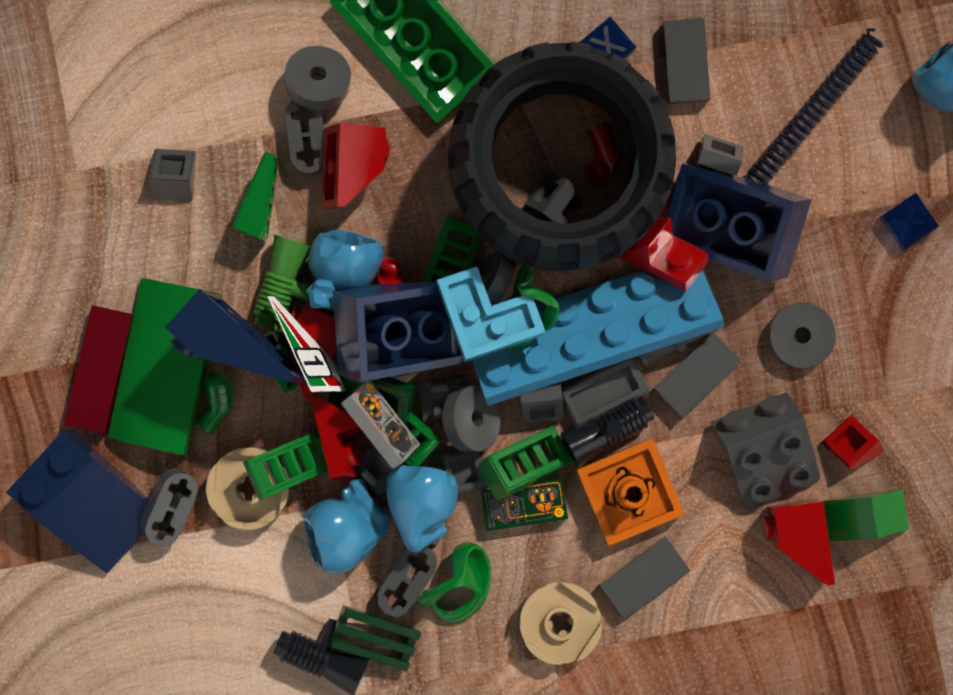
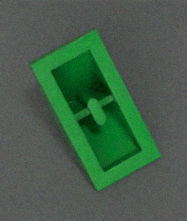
(866, 515)

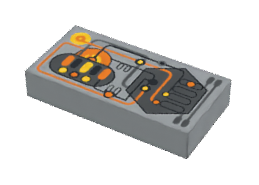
(380, 424)

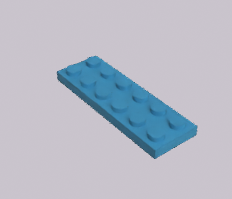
(600, 330)

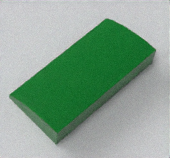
(421, 47)
(157, 382)

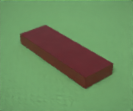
(98, 369)

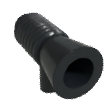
(609, 429)
(321, 659)

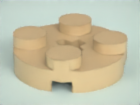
(231, 504)
(563, 646)

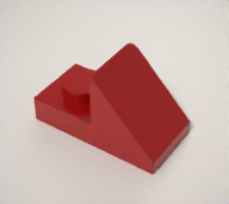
(667, 256)
(335, 431)

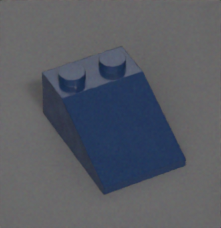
(738, 221)
(392, 330)
(217, 332)
(82, 500)

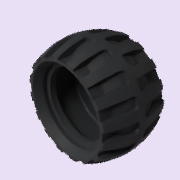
(590, 75)

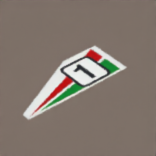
(311, 358)

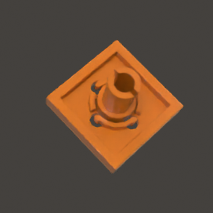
(657, 503)

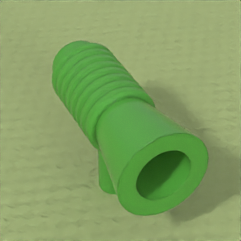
(286, 263)

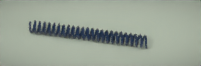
(845, 79)

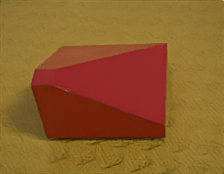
(852, 443)

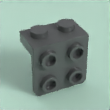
(768, 449)

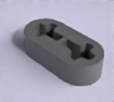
(296, 138)
(176, 511)
(415, 585)

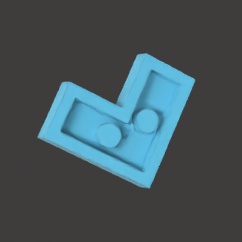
(484, 327)

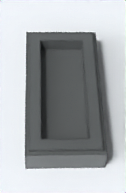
(686, 61)
(697, 375)
(603, 391)
(644, 577)

